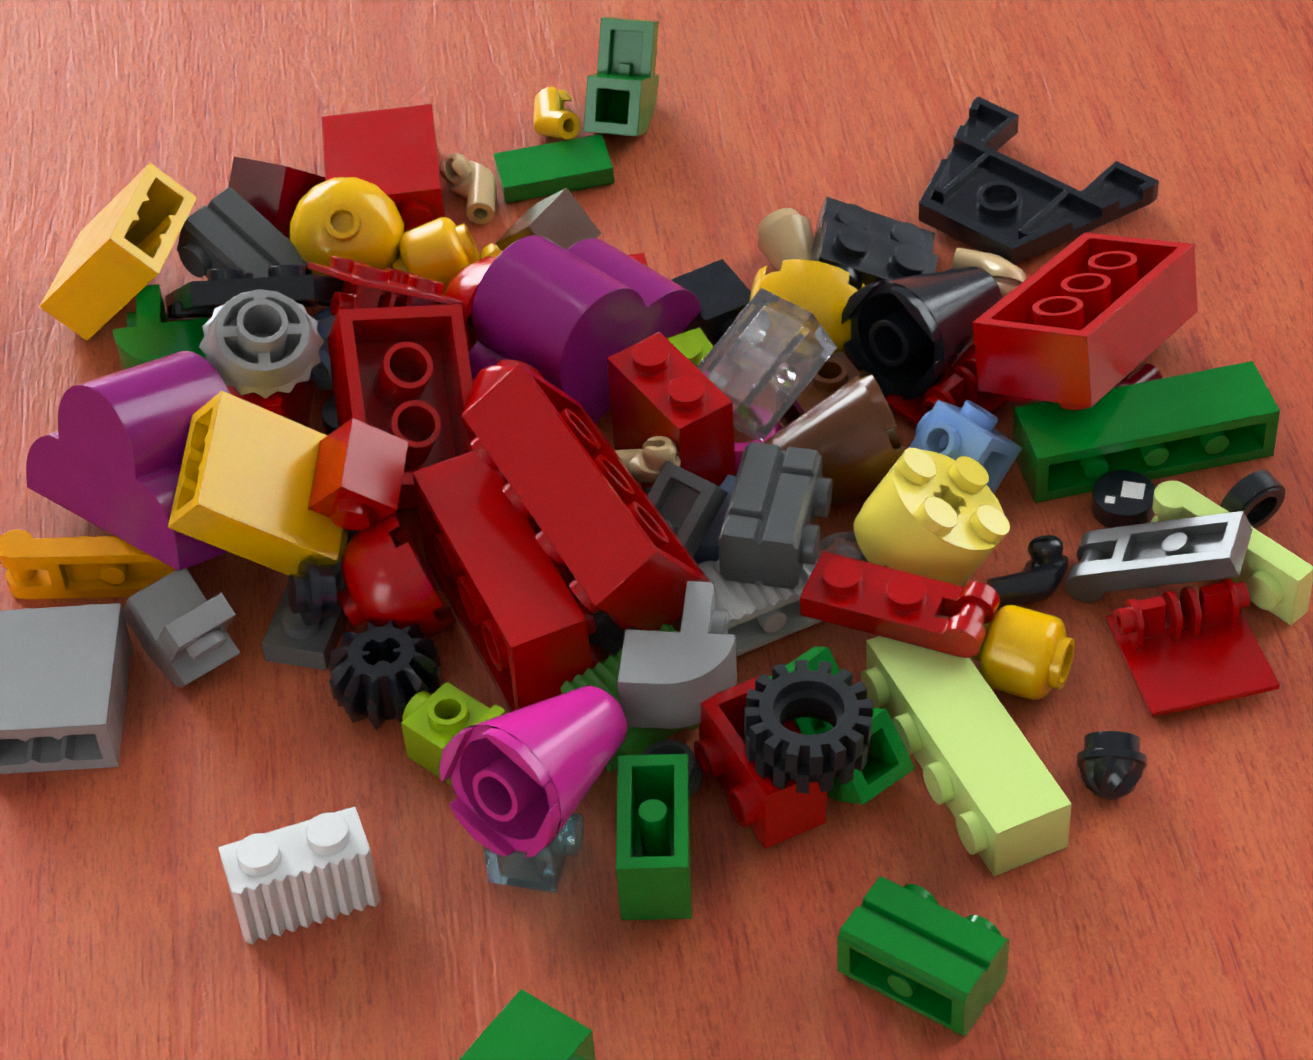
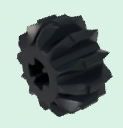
(382, 671)

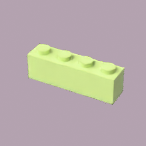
(969, 753)

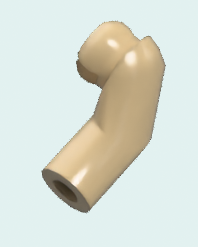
(648, 462)

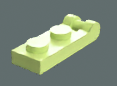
(1272, 574)

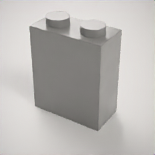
(62, 687)

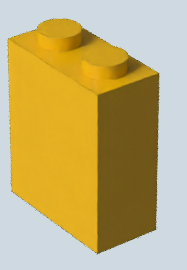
(119, 252)
(251, 485)

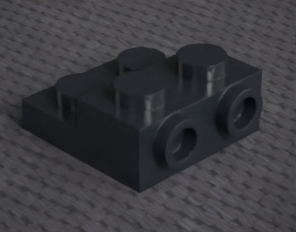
(871, 244)

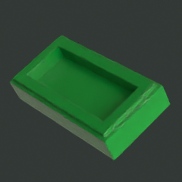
(553, 167)

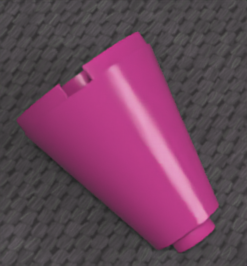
(531, 768)

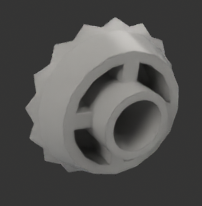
(262, 343)

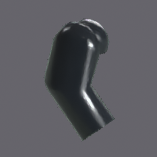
(1039, 576)

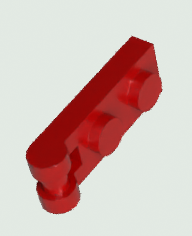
(899, 604)

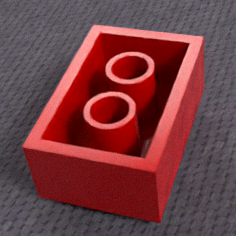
(406, 377)

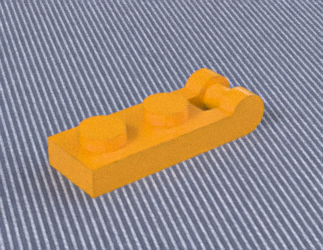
(76, 566)

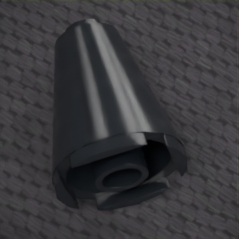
(916, 326)

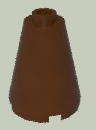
(852, 434)

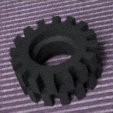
(800, 755)

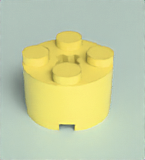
(931, 517)

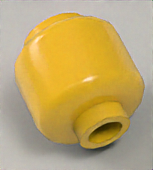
(437, 250)
(1025, 652)

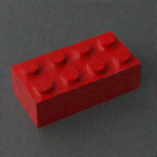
(1085, 319)
(583, 501)
(502, 581)

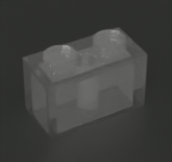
(766, 361)

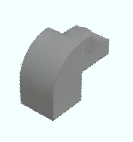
(181, 628)
(672, 672)

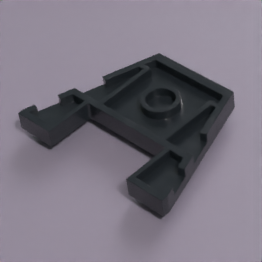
(1012, 207)
(200, 298)

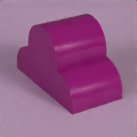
(572, 312)
(124, 453)

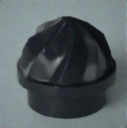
(1111, 763)

